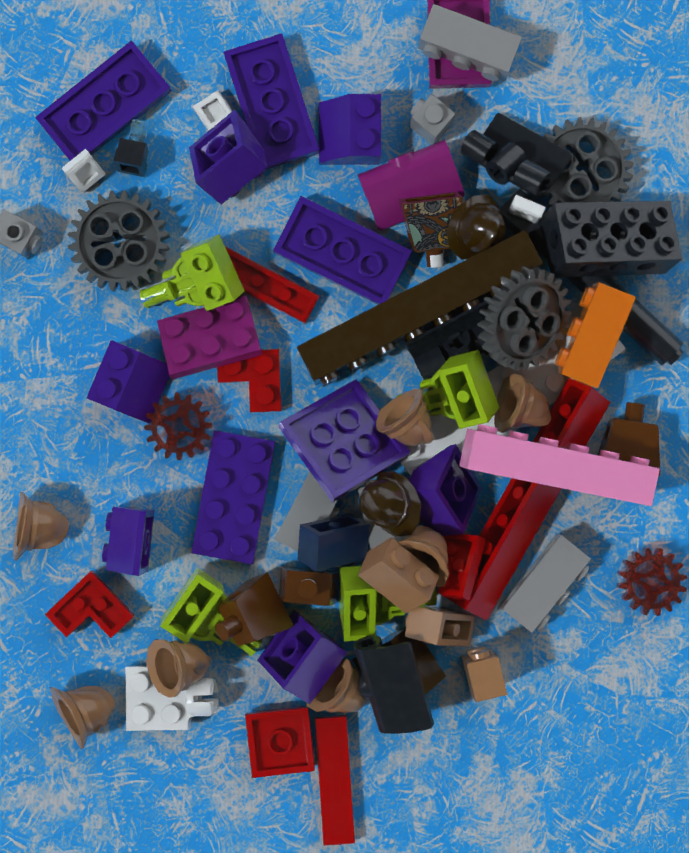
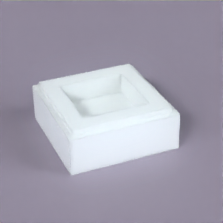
(212, 109)
(83, 171)
(526, 209)

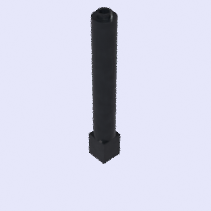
(640, 324)

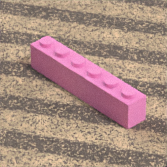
(559, 467)

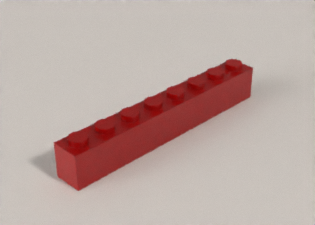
(527, 503)

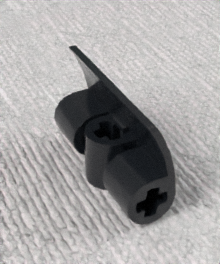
(516, 155)
(447, 340)
(393, 686)

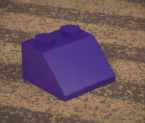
(350, 130)
(227, 158)
(129, 381)
(446, 492)
(128, 540)
(302, 658)

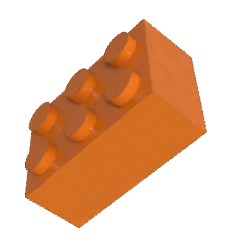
(594, 334)

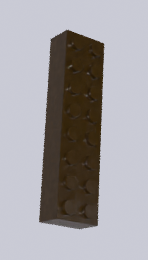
(415, 310)

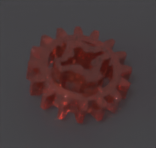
(183, 412)
(654, 569)

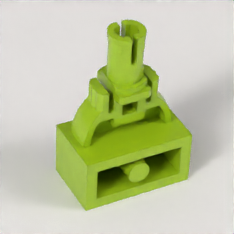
(200, 275)
(461, 391)
(363, 606)
(197, 612)

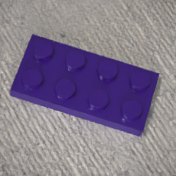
(272, 100)
(104, 102)
(342, 251)
(233, 497)

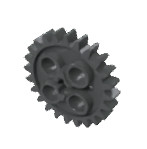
(606, 154)
(117, 212)
(524, 318)

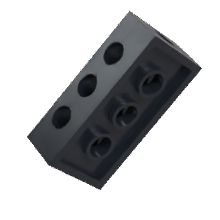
(610, 238)

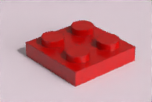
(280, 741)

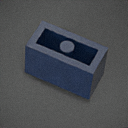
(333, 542)

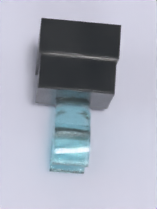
(133, 152)

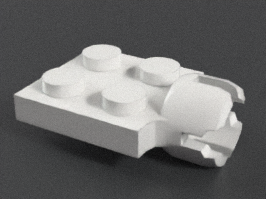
(153, 711)

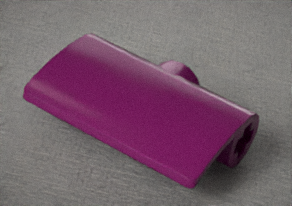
(407, 176)

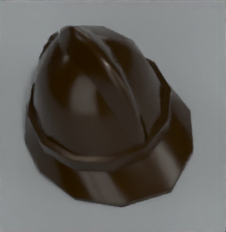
(475, 226)
(391, 503)

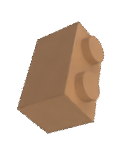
(398, 575)
(440, 626)
(484, 674)

